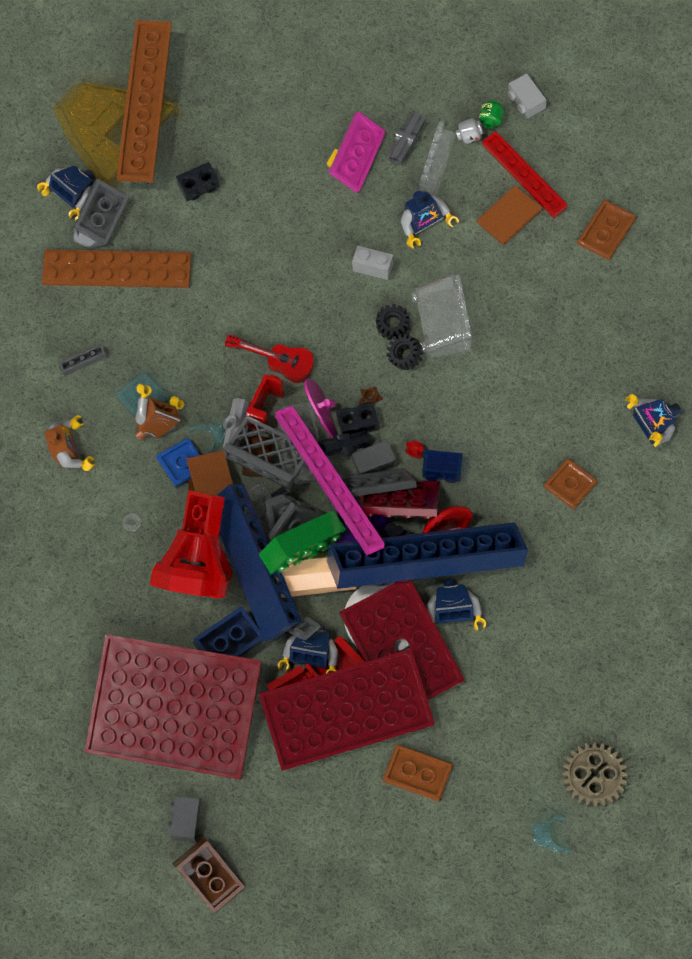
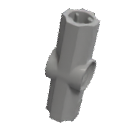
(234, 420)

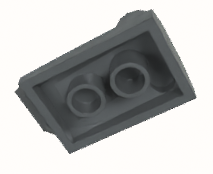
(98, 215)

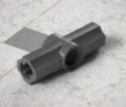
(406, 138)

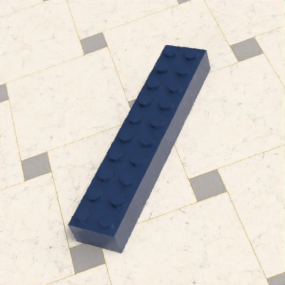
(428, 555)

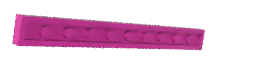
(330, 480)

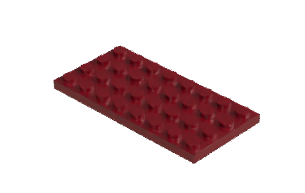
(346, 709)

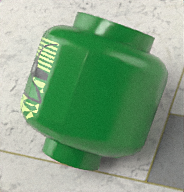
(491, 114)

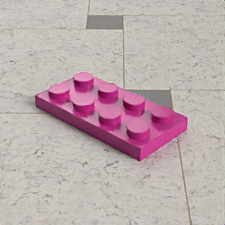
(357, 152)

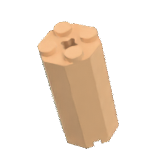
(311, 577)

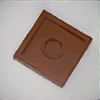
(570, 484)

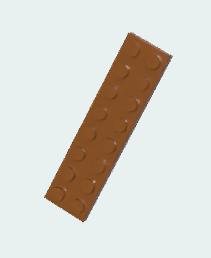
(116, 268)

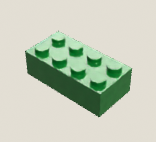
(302, 542)

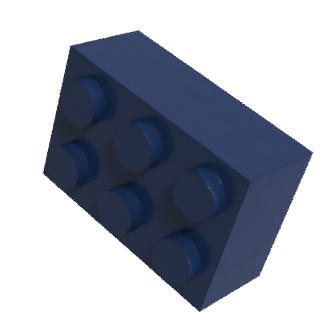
(230, 636)

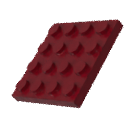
(406, 502)

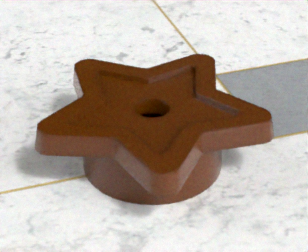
(370, 392)

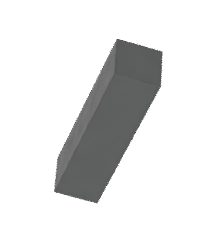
(82, 360)

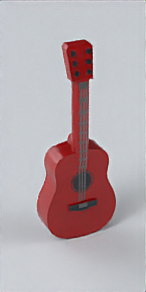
(292, 363)

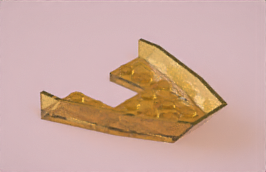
(88, 116)

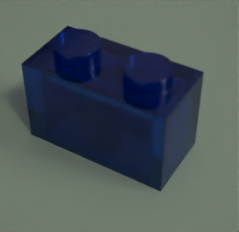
(442, 466)

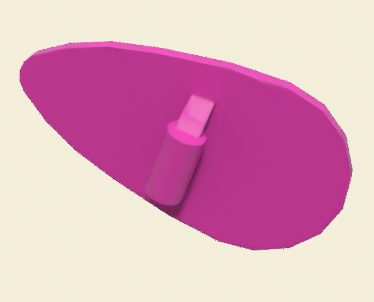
(321, 406)

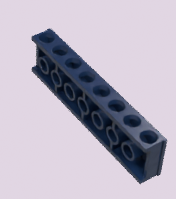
(254, 577)

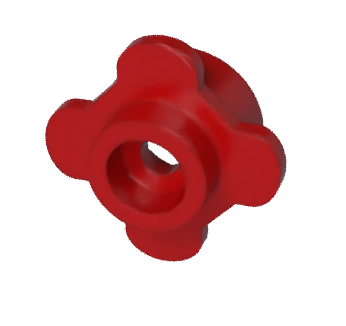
(414, 449)

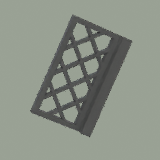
(256, 463)

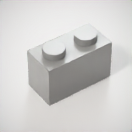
(526, 95)
(372, 262)

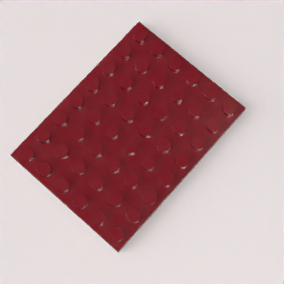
(173, 706)

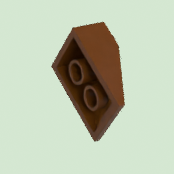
(208, 875)

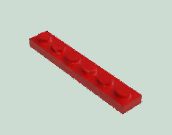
(524, 174)

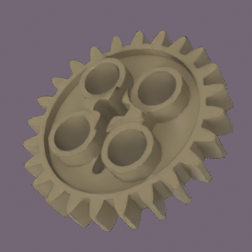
(607, 787)

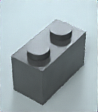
(374, 458)
(184, 819)

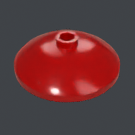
(449, 519)

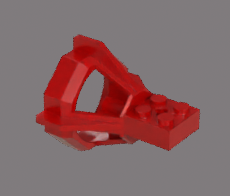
(196, 543)

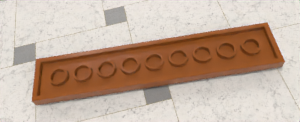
(144, 101)

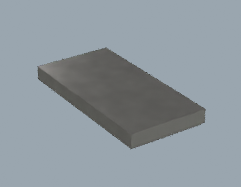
(379, 482)

